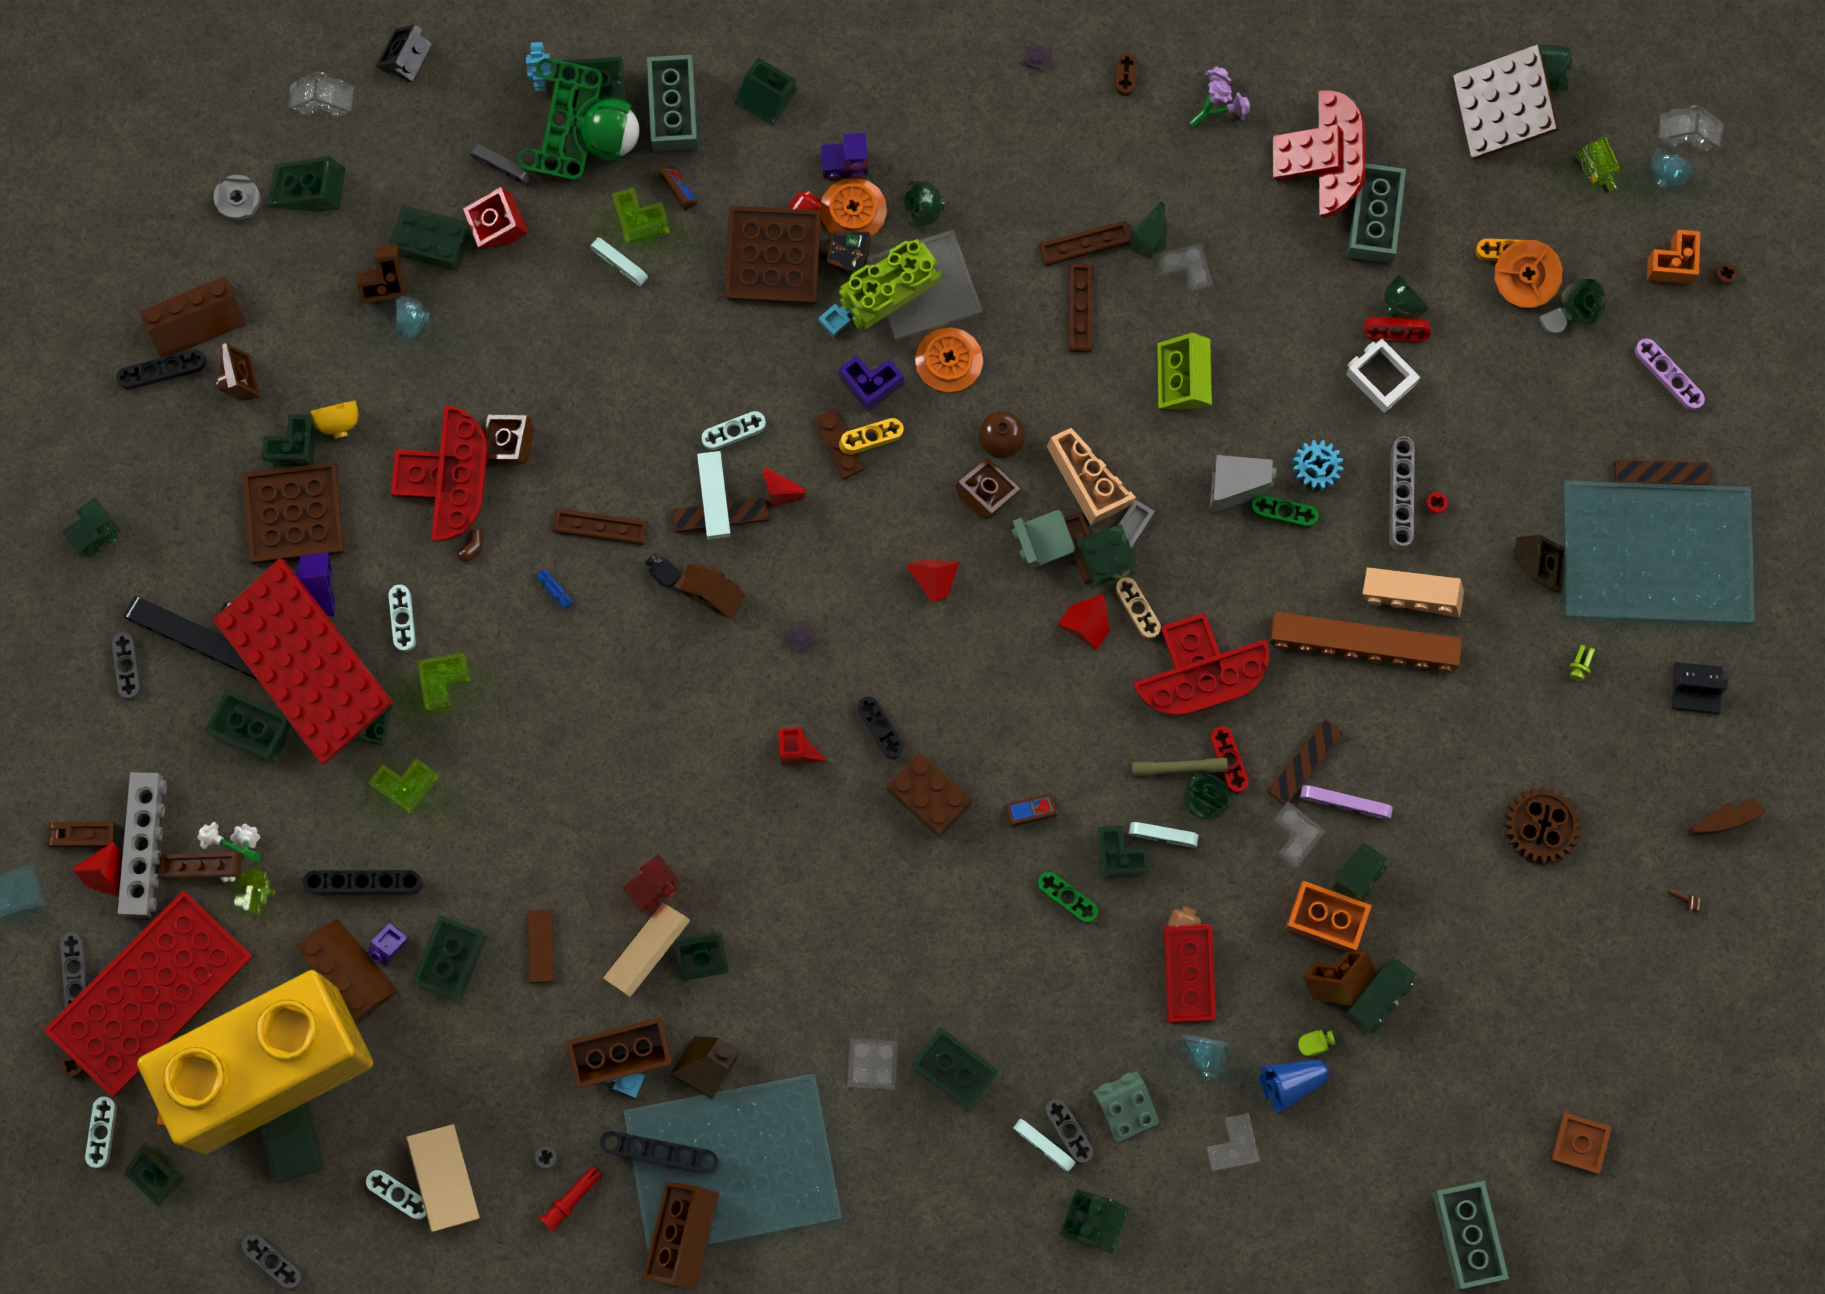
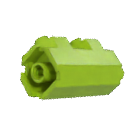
(890, 284)

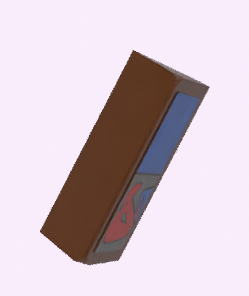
(678, 187)
(1031, 810)

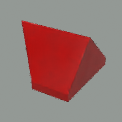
(781, 489)
(934, 577)
(1087, 620)
(797, 748)
(102, 870)

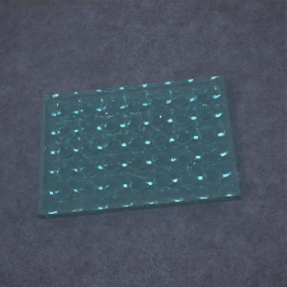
(1658, 552)
(769, 1152)

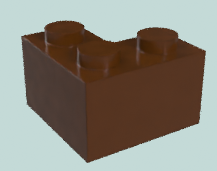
(384, 281)
(711, 588)
(1342, 981)

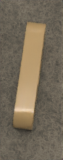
(1123, 596)

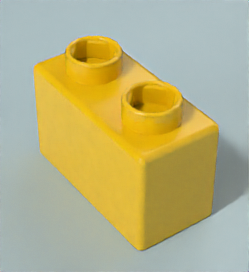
(255, 1063)

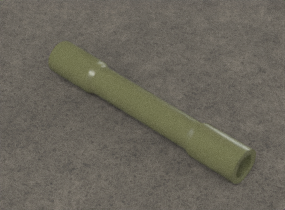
(1208, 765)

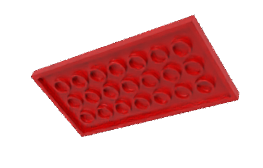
(303, 661)
(148, 993)

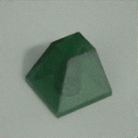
(1150, 234)

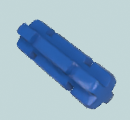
(554, 589)

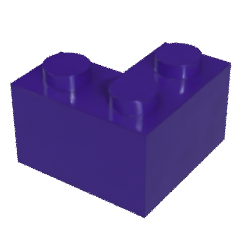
(845, 158)
(869, 386)
(316, 576)

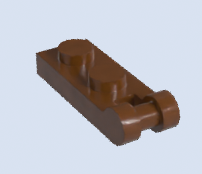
(82, 834)

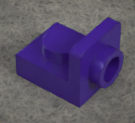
(386, 944)

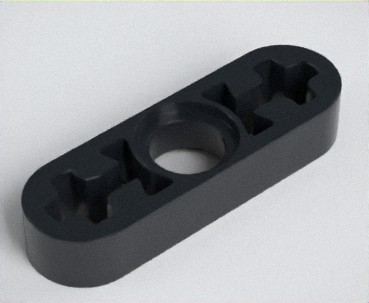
(883, 745)

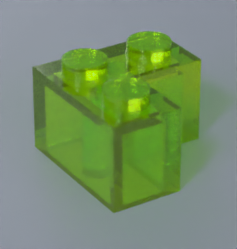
(639, 222)
(438, 674)
(405, 790)

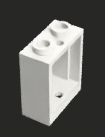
(1369, 389)

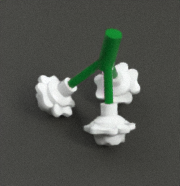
(243, 839)

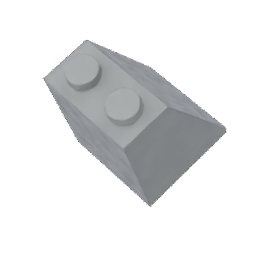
(1239, 480)

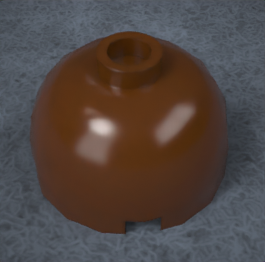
(1001, 434)

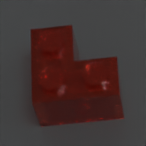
(651, 885)

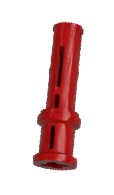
(563, 1207)

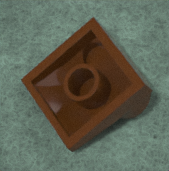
(236, 374)
(509, 438)
(986, 489)

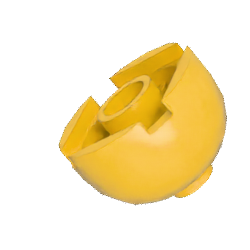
(336, 418)

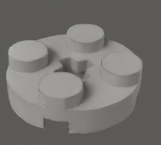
(244, 208)

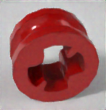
(1436, 510)

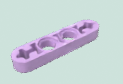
(1672, 372)
(1346, 802)

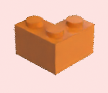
(1680, 263)

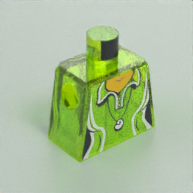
(1599, 163)

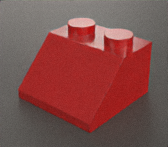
(495, 219)

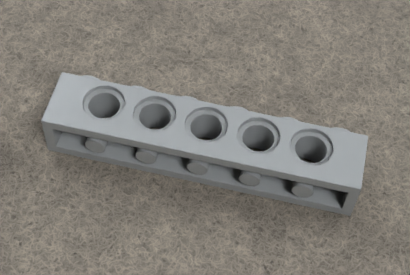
(139, 786)

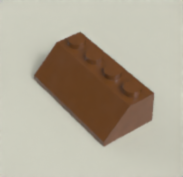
(193, 317)
(348, 967)
(619, 1052)
(681, 1235)

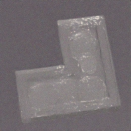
(1241, 1146)

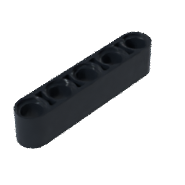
(352, 878)
(648, 1147)

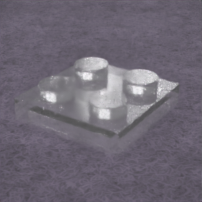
(872, 1064)

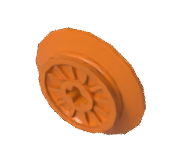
(860, 192)
(1538, 259)
(953, 375)

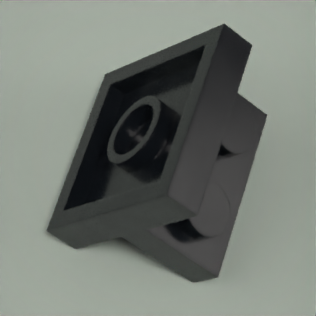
(405, 52)
(1698, 687)

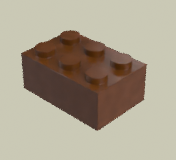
(929, 794)

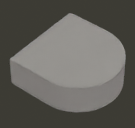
(1554, 322)

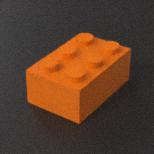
(1328, 917)

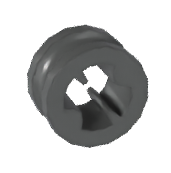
(539, 1154)

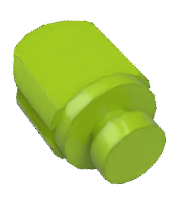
(1578, 670)
(1315, 1043)

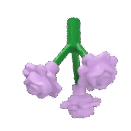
(1221, 91)

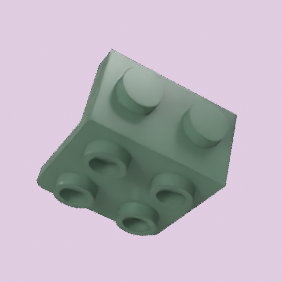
(1043, 539)
(1126, 1106)

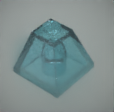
(20, 893)
(1205, 1054)

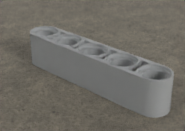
(1406, 484)

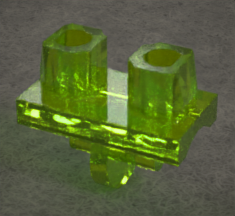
(256, 890)

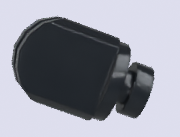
(662, 570)

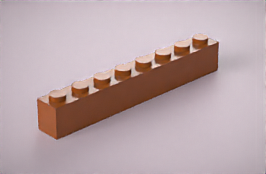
(1365, 641)

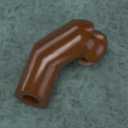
(473, 549)

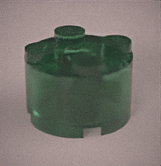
(1557, 62)

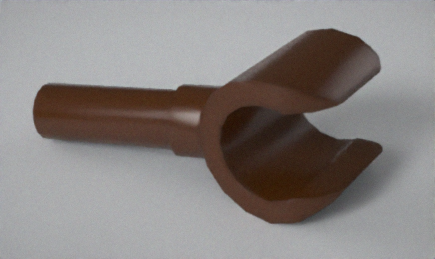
(1693, 902)

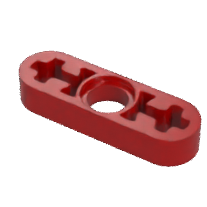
(1412, 324)
(1234, 751)

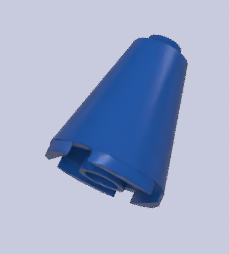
(1292, 1081)

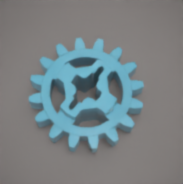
(537, 54)
(1316, 454)

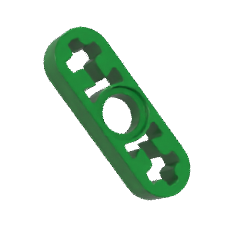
(1291, 505)
(1085, 903)

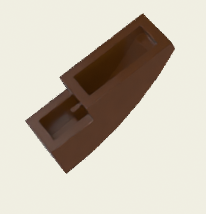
(1728, 818)

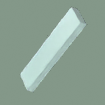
(714, 495)

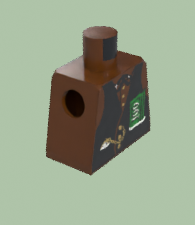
(846, 251)

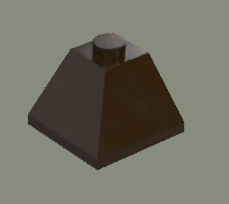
(1541, 560)
(705, 1064)

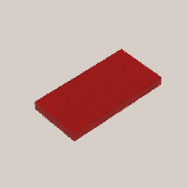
(1189, 973)

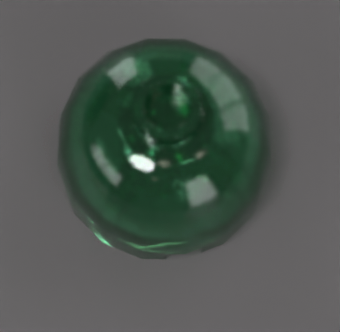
(923, 199)
(1403, 300)
(1583, 301)
(1207, 797)

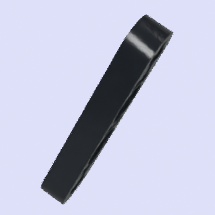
(161, 369)

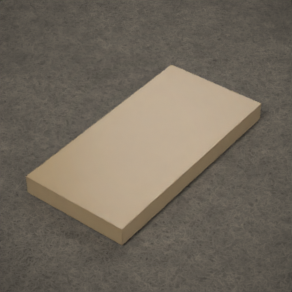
(646, 949)
(442, 1178)

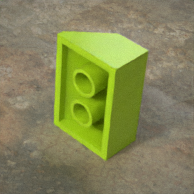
(1184, 372)

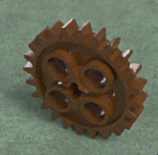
(1522, 818)

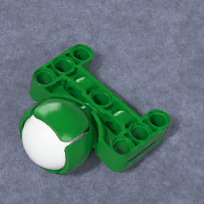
(602, 128)

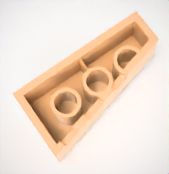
(1088, 478)
(1414, 591)

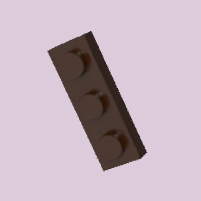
(831, 432)

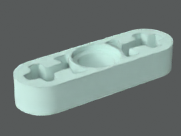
(615, 258)
(734, 422)
(406, 600)
(1172, 836)
(94, 1125)
(1044, 1144)
(379, 1190)

